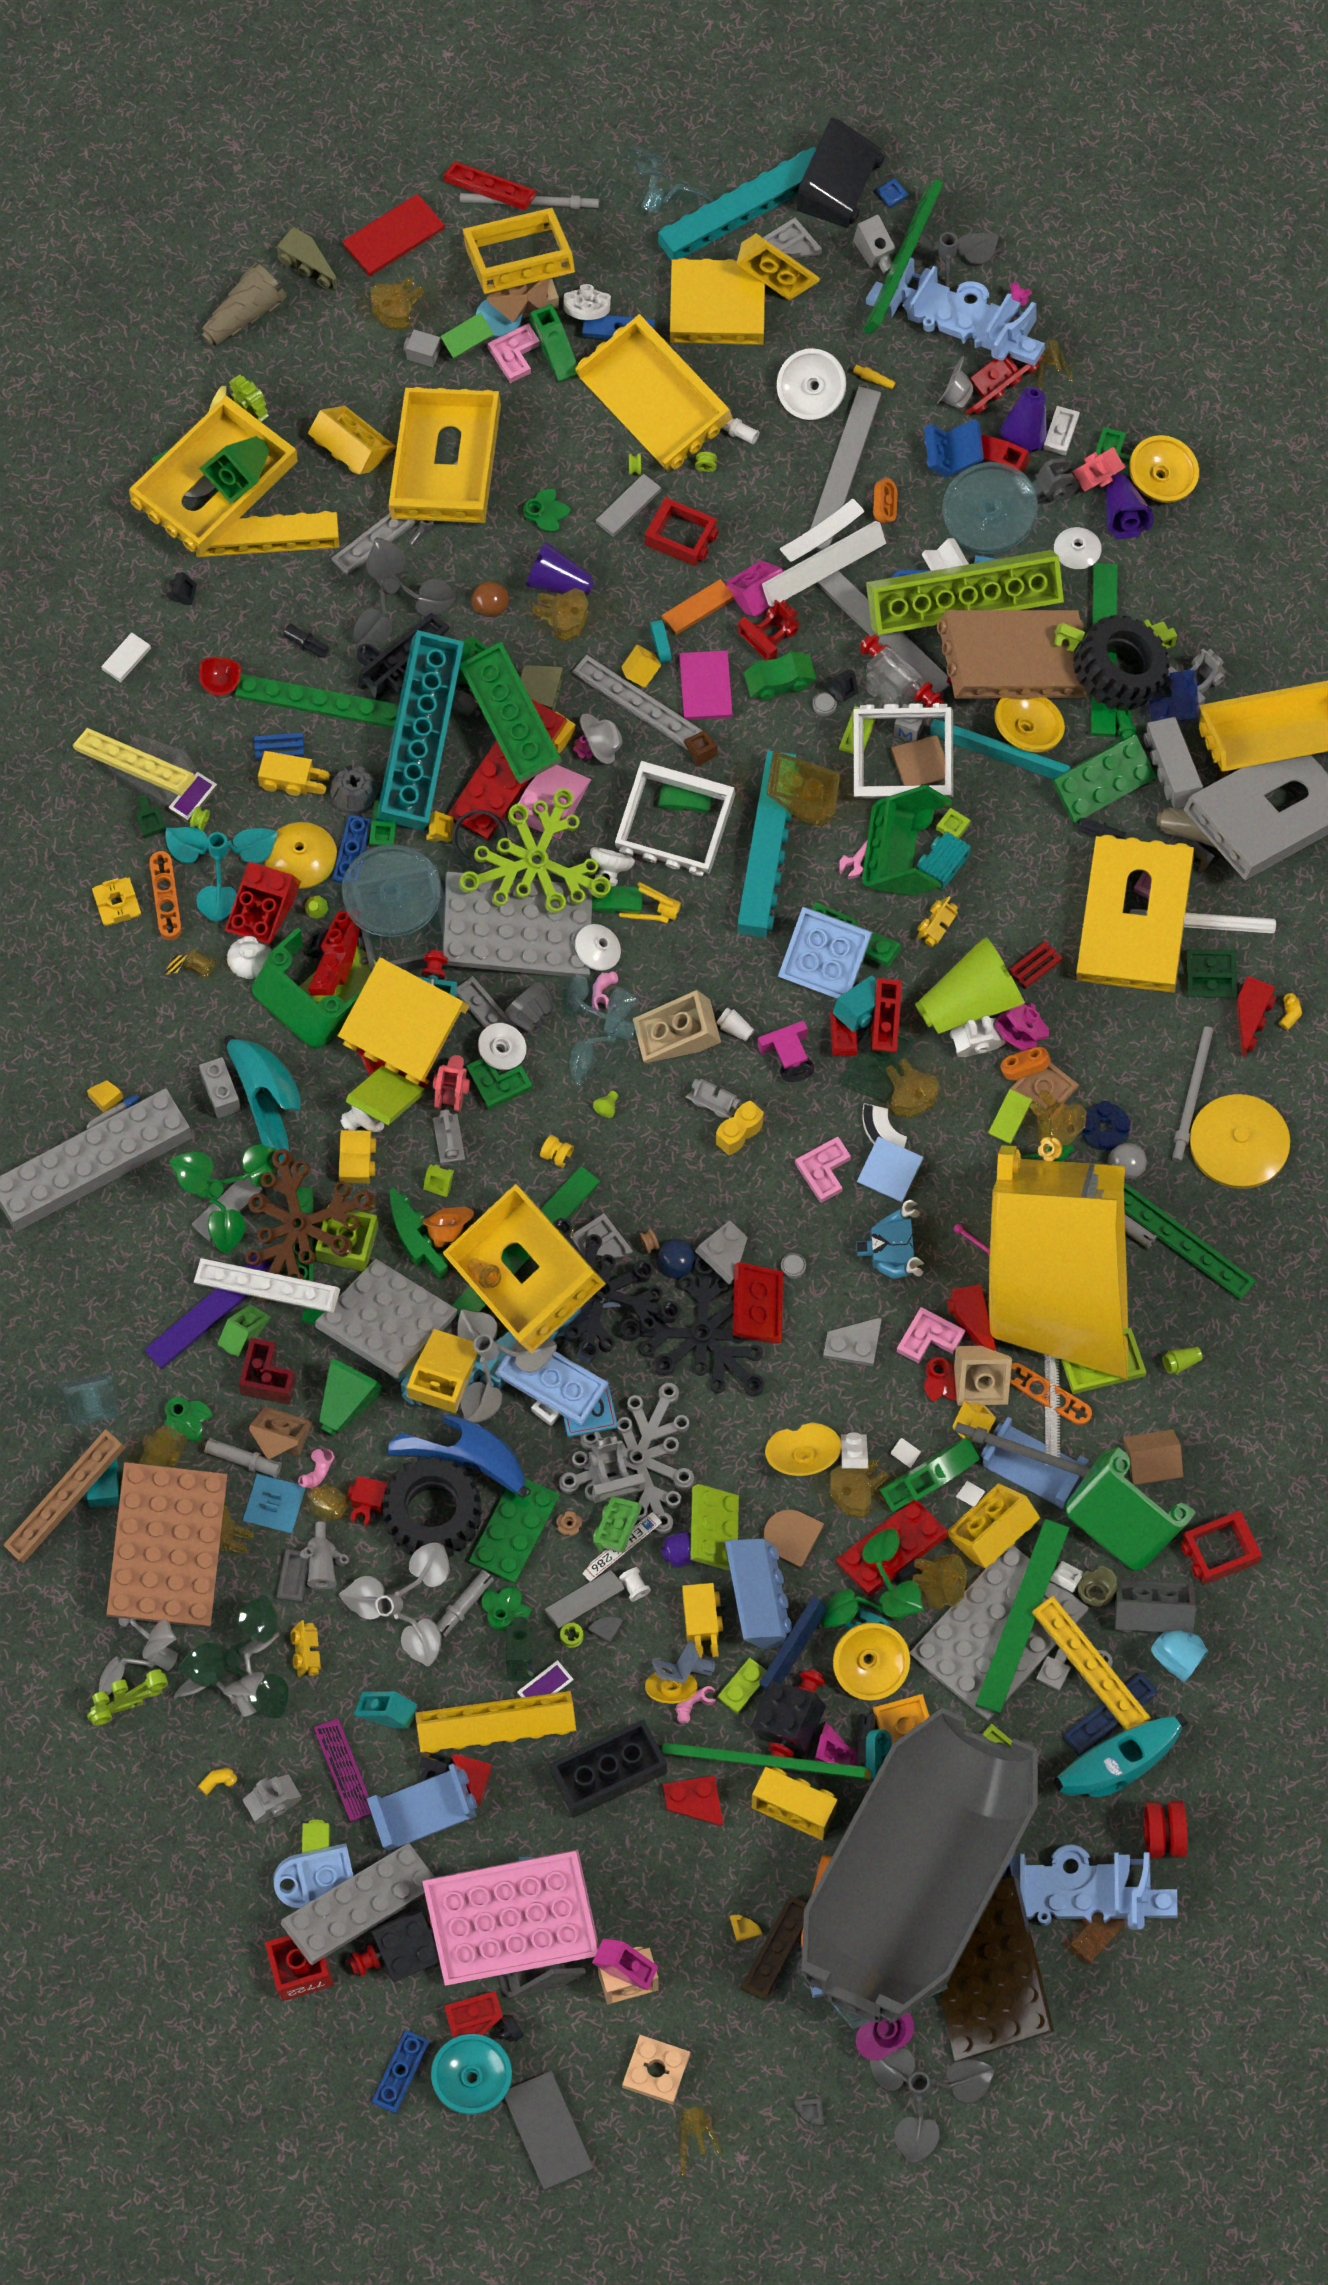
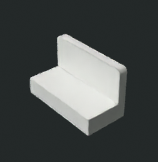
(946, 556)

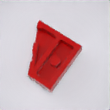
(694, 1799)
(474, 2015)

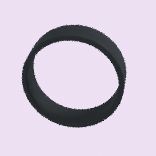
(456, 828)

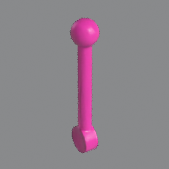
(958, 1228)

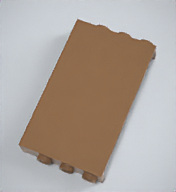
(1009, 653)

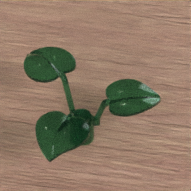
(207, 1661)

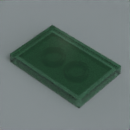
(868, 1069)

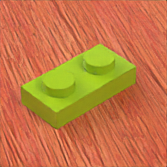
(742, 1686)

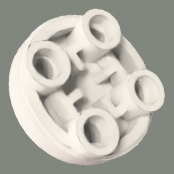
(586, 303)

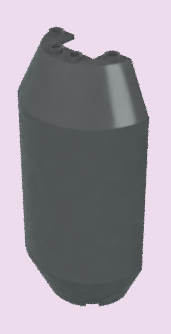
(917, 1867)

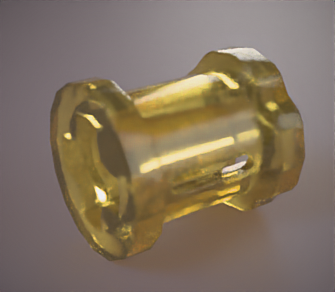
(199, 963)

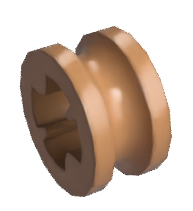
(649, 1241)

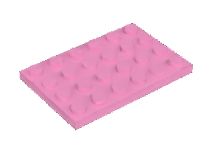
(511, 1917)

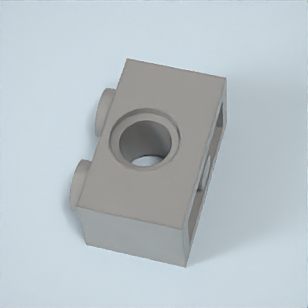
(219, 1087)

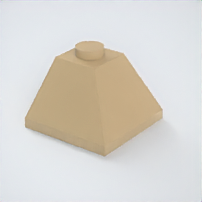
(982, 1375)

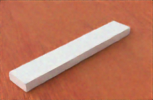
(824, 563)
(267, 1285)

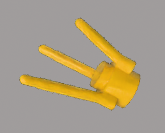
(668, 907)

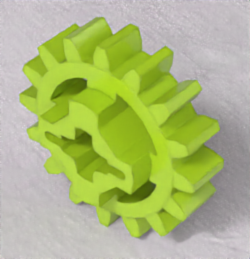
(249, 397)

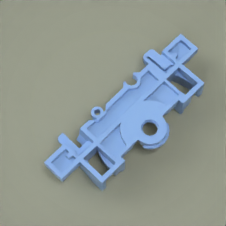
(948, 311)
(1091, 1889)

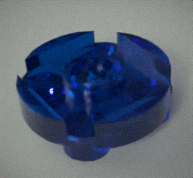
(1105, 1113)

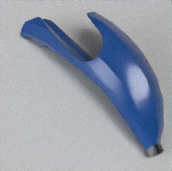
(476, 1450)

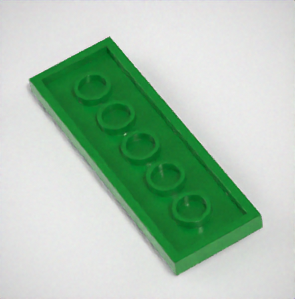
(510, 712)

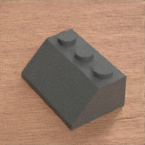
(1154, 1605)

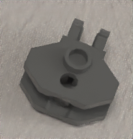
(1055, 482)

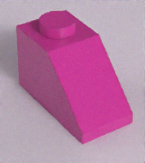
(625, 1963)

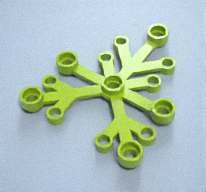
(509, 869)

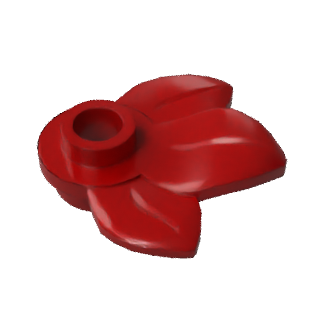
(940, 1384)

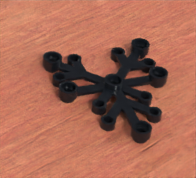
(641, 1304)
(722, 1354)

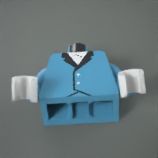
(893, 1244)

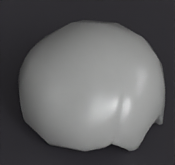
(1129, 1156)

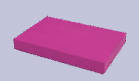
(705, 685)

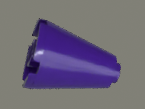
(1026, 421)
(1126, 509)
(557, 573)

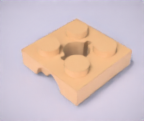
(653, 2051)

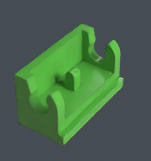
(467, 335)

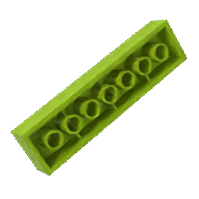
(989, 585)

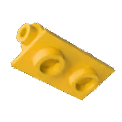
(941, 913)
(305, 1637)

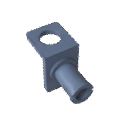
(687, 1663)

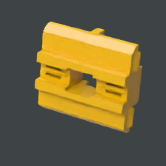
(128, 906)

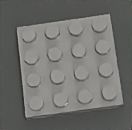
(386, 1318)

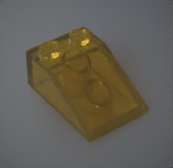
(803, 788)

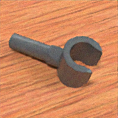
(423, 527)

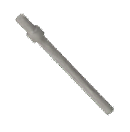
(574, 202)
(1182, 1135)

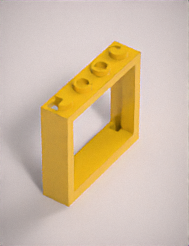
(524, 270)

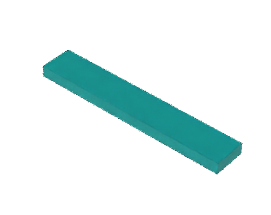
(1000, 750)

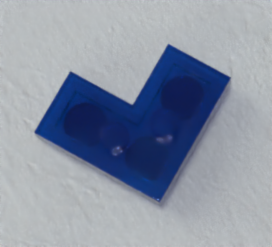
(1184, 699)

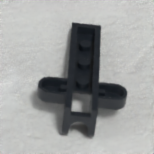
(393, 658)

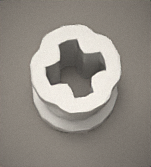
(634, 1584)

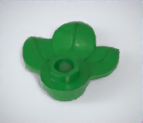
(549, 510)
(190, 1419)
(505, 1603)

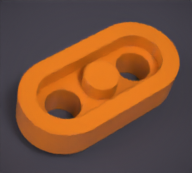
(885, 501)
(1025, 1063)

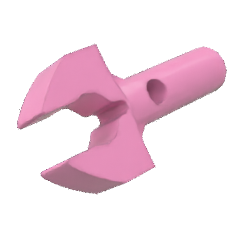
(856, 860)

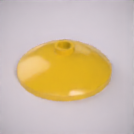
(1168, 458)
(1035, 715)
(308, 865)
(887, 1666)

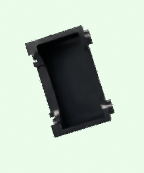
(838, 174)

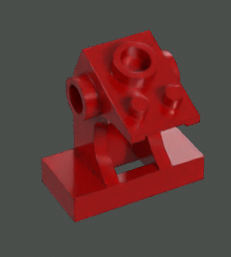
(779, 615)

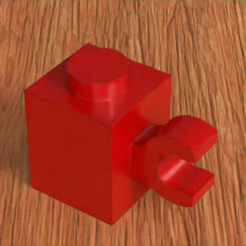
(366, 1497)

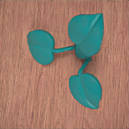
(189, 842)

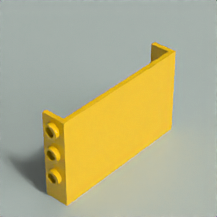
(654, 393)
(1266, 726)

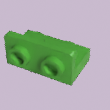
(616, 1525)

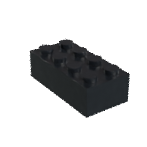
(608, 1768)

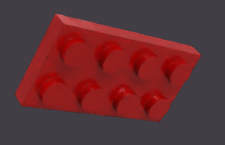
(917, 1536)

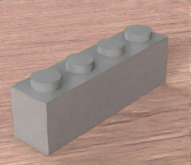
(1173, 761)

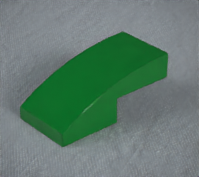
(679, 799)
(381, 832)
(618, 899)

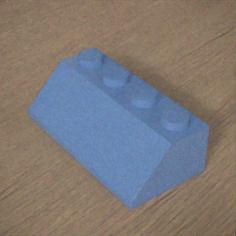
(759, 1592)

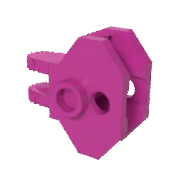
(1022, 1023)

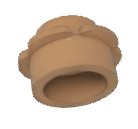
(569, 1529)

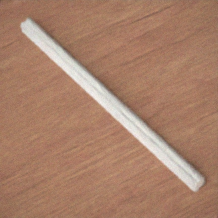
(1050, 1413)

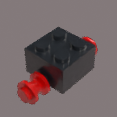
(790, 1715)
(402, 1945)

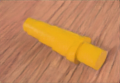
(873, 376)

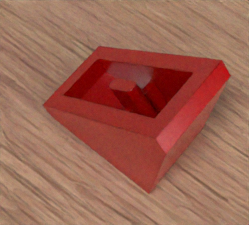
(478, 1775)

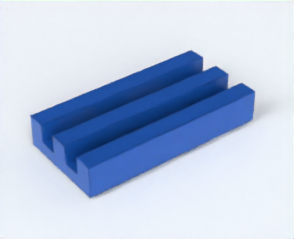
(277, 746)

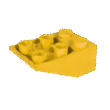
(442, 1371)

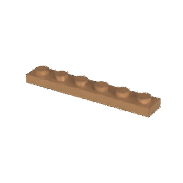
(64, 1496)

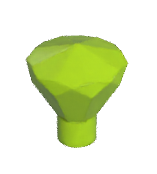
(316, 907)
(606, 1105)

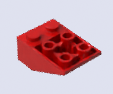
(262, 902)

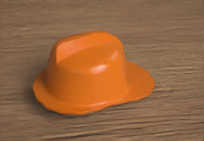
(447, 1224)

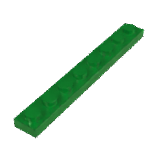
(316, 701)

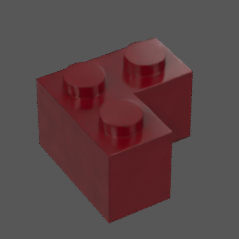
(261, 1378)

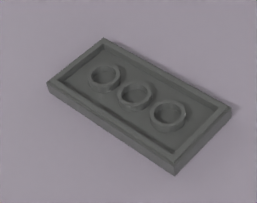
(548, 2131)

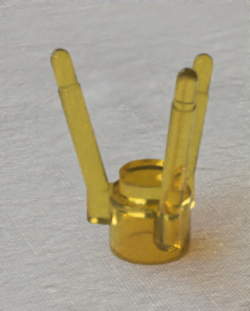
(1052, 355)
(696, 2123)

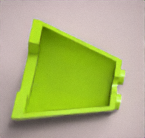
(970, 990)

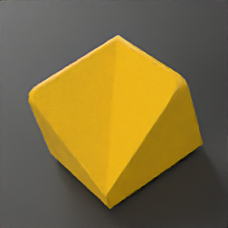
(105, 1095)

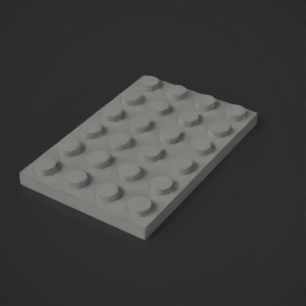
(514, 936)
(967, 1635)

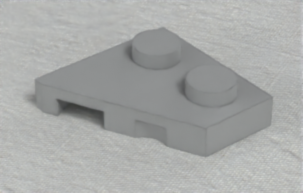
(794, 240)
(611, 1239)
(723, 1250)
(854, 1343)

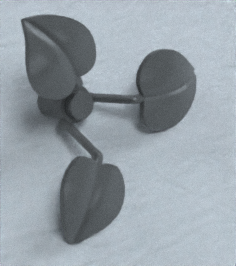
(976, 248)
(382, 564)
(967, 2078)

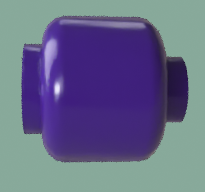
(678, 1549)

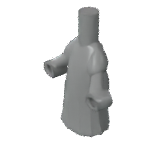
(321, 1557)

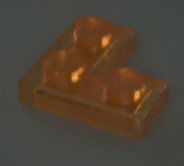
(1096, 1936)

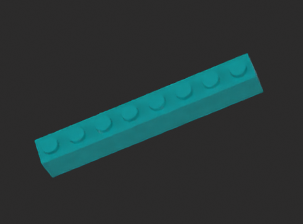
(735, 208)
(763, 862)

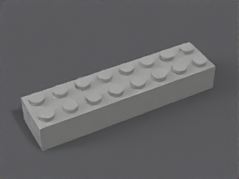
(92, 1159)

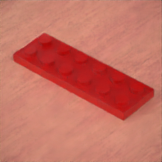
(495, 785)

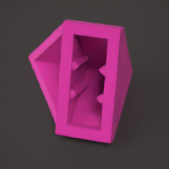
(834, 1749)

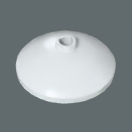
(796, 383)

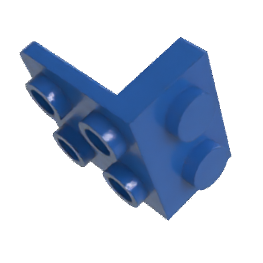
(954, 449)

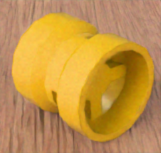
(556, 1150)

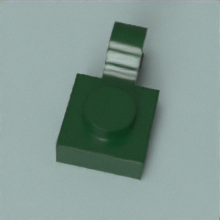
(149, 819)

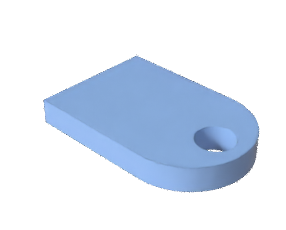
(313, 1874)

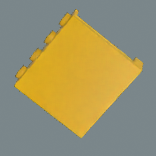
(715, 303)
(401, 1020)

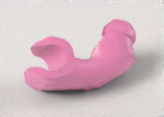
(602, 982)
(323, 1461)
(684, 1708)

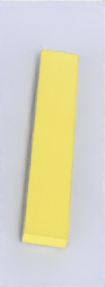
(134, 762)

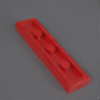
(489, 185)

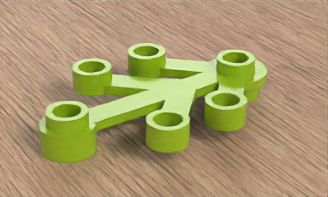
(101, 1713)

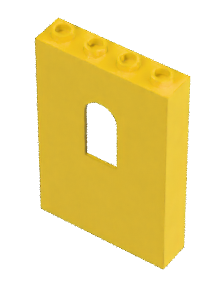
(165, 484)
(444, 490)
(1131, 947)
(551, 1293)

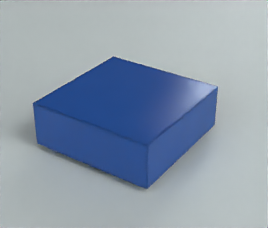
(892, 193)

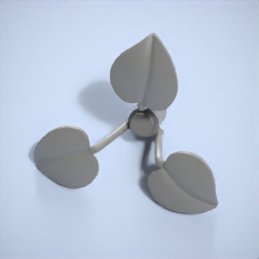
(482, 1400)
(368, 1600)
(154, 1652)
(240, 1689)

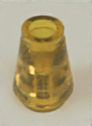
(485, 1273)

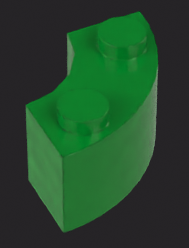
(780, 676)

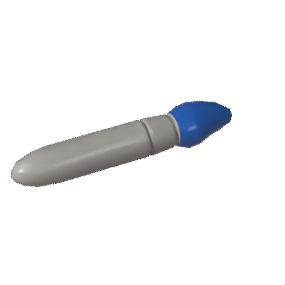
(128, 1102)

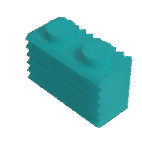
(944, 859)

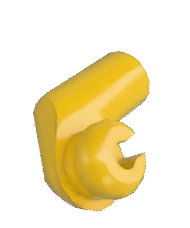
(1292, 1009)
(215, 1777)

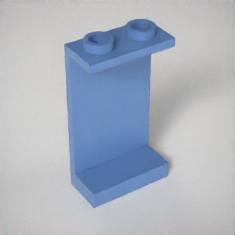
(1036, 1477)
(423, 1808)

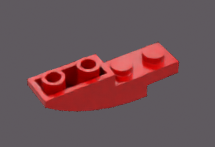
(339, 952)

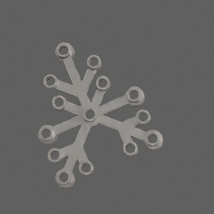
(649, 1432)

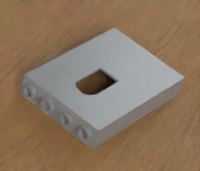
(1249, 827)

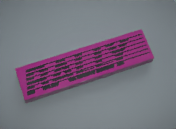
(343, 1769)

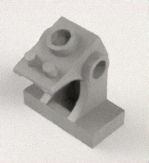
(1210, 667)
(606, 1452)

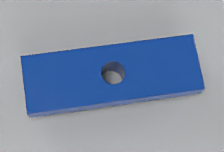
(606, 326)
(355, 835)
(394, 2086)

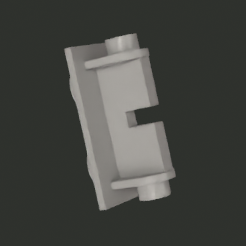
(703, 1096)
(448, 1137)

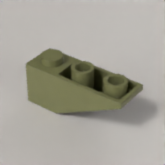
(302, 252)

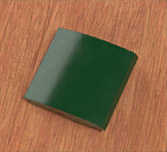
(1210, 983)

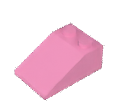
(544, 788)

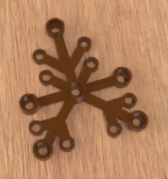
(284, 1252)

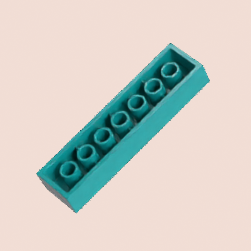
(420, 730)

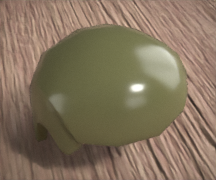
(1104, 1580)

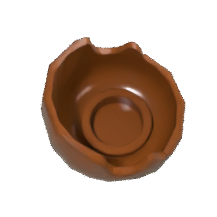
(490, 599)

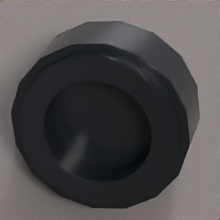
(511, 2029)

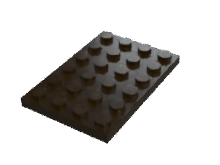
(997, 1983)

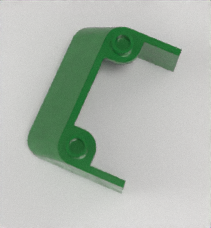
(893, 841)
(308, 1020)

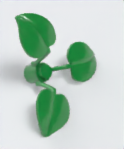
(193, 1174)
(894, 1603)

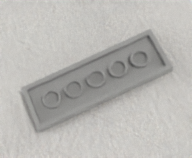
(358, 1904)

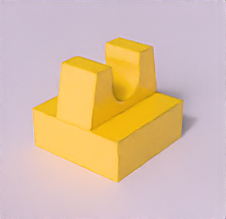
(440, 827)

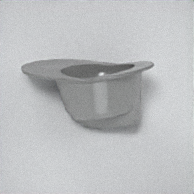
(958, 388)
(602, 737)

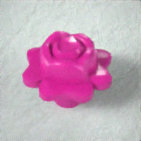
(1020, 294)
(582, 747)

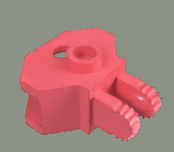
(1098, 469)
(451, 1084)

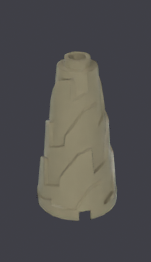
(244, 304)
(1180, 824)

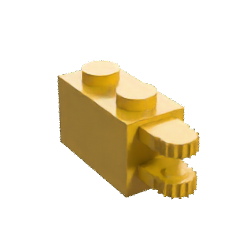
(290, 774)
(701, 1615)

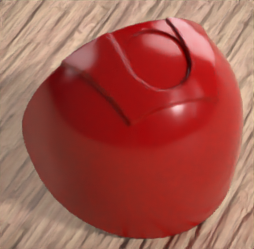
(218, 667)

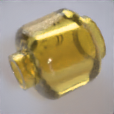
(327, 1502)

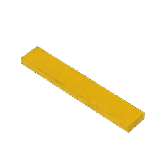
(1090, 1664)

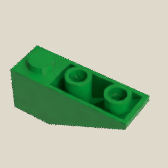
(554, 342)

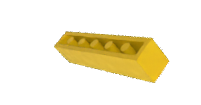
(278, 534)
(495, 1722)

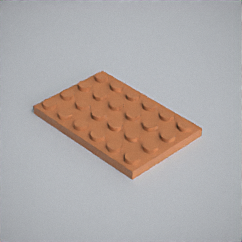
(167, 1545)

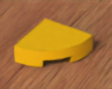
(744, 1928)

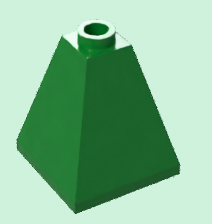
(236, 467)
(346, 1396)

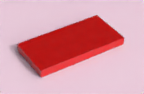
(393, 235)

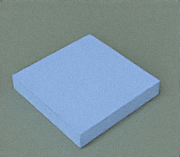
(890, 1169)

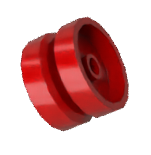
(1161, 1829)

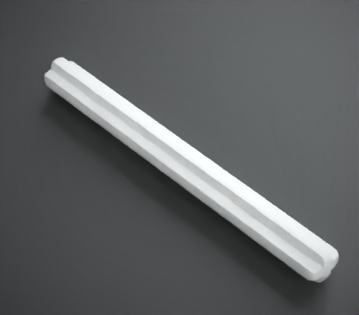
(1224, 922)

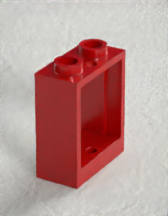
(691, 556)
(1245, 1539)

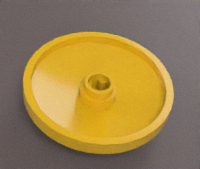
(1239, 1141)

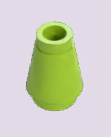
(1180, 1359)

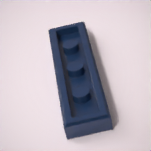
(794, 1643)
(1102, 1721)

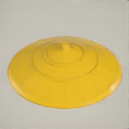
(803, 1451)

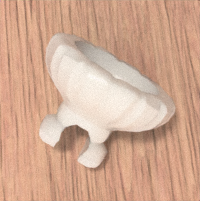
(611, 863)
(247, 956)
(357, 1118)

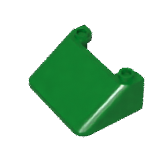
(1121, 1514)

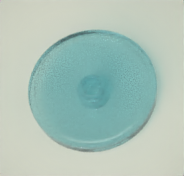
(990, 507)
(391, 890)

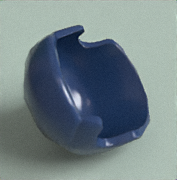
(676, 1258)

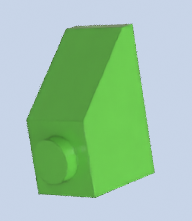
(242, 1327)

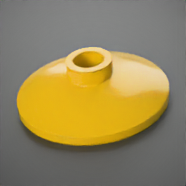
(670, 1691)

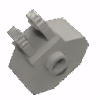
(271, 1798)

